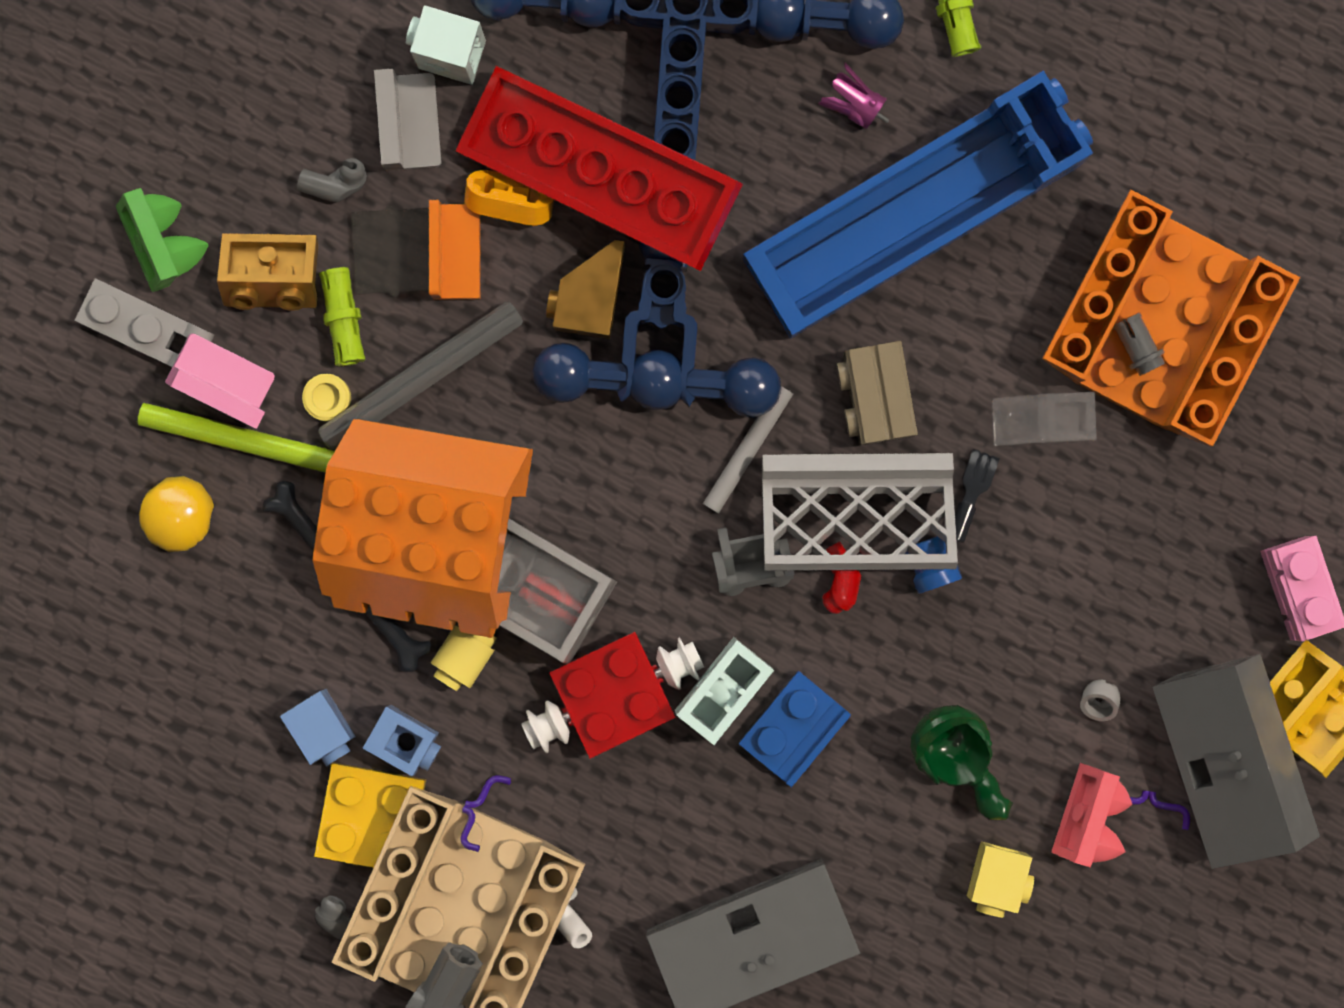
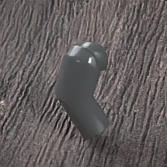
(335, 186)
(331, 916)

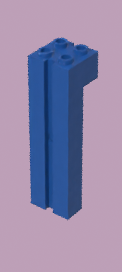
(920, 204)

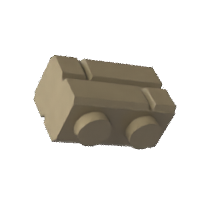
(878, 393)

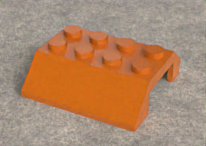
(418, 525)

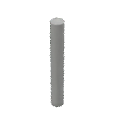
(745, 454)

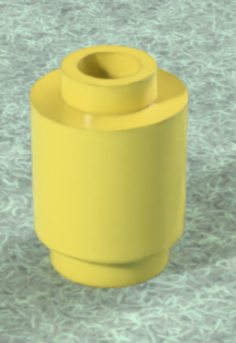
(462, 658)

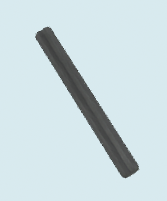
(424, 372)

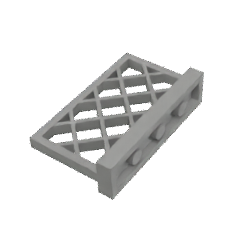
(864, 476)

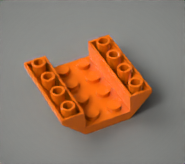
(1199, 306)

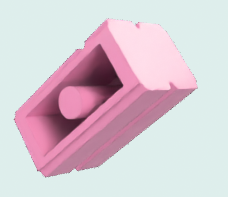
(1303, 588)

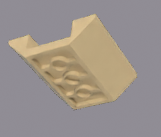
(438, 892)

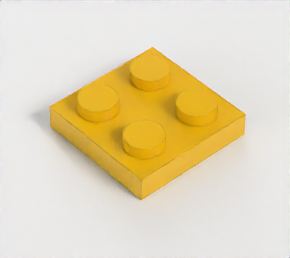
(360, 812)

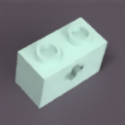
(446, 44)
(723, 691)

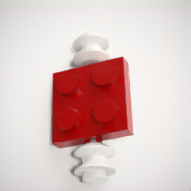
(612, 695)

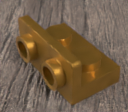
(268, 271)

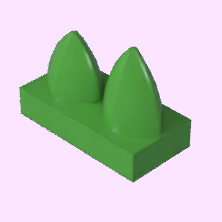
(159, 257)

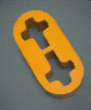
(506, 199)

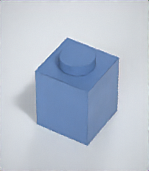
(319, 728)

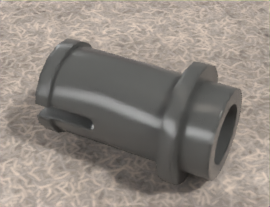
(1140, 347)

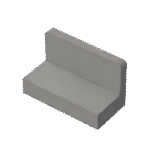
(407, 120)

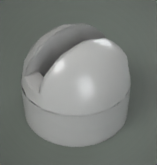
(1107, 708)

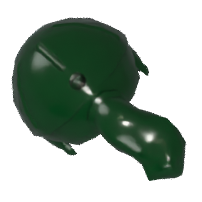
(956, 749)

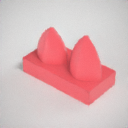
(1083, 830)

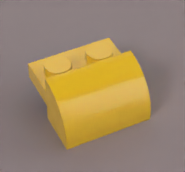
(1312, 707)

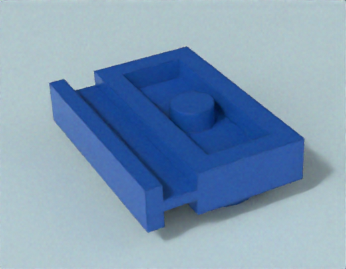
(794, 728)

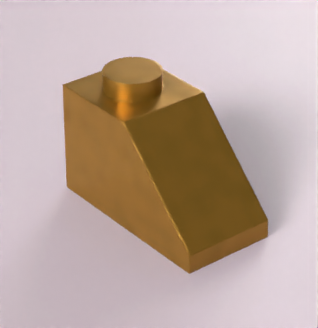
(589, 295)

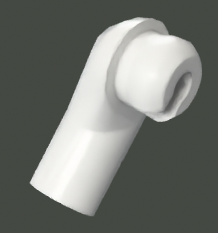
(573, 927)

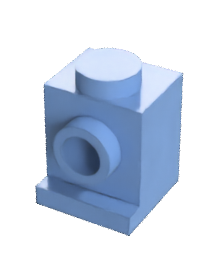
(385, 745)

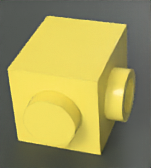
(1000, 880)

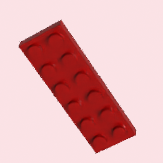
(599, 168)

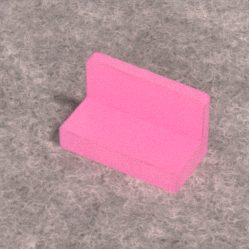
(221, 379)

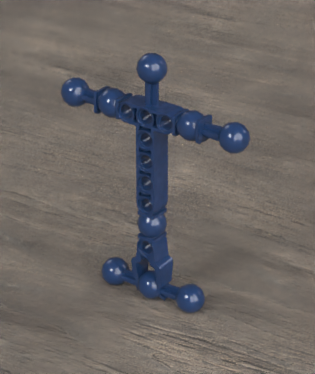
(658, 377)

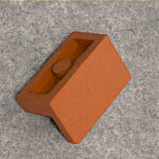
(454, 252)

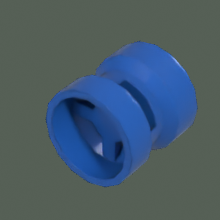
(933, 578)

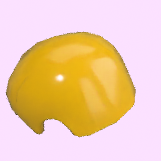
(176, 514)

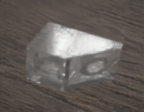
(1044, 419)

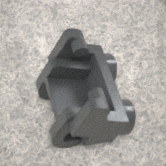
(742, 563)

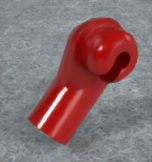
(844, 585)

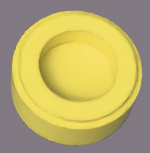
(326, 396)

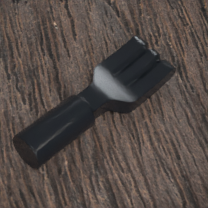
(975, 480)

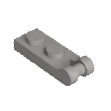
(134, 322)

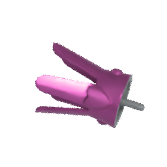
(864, 101)

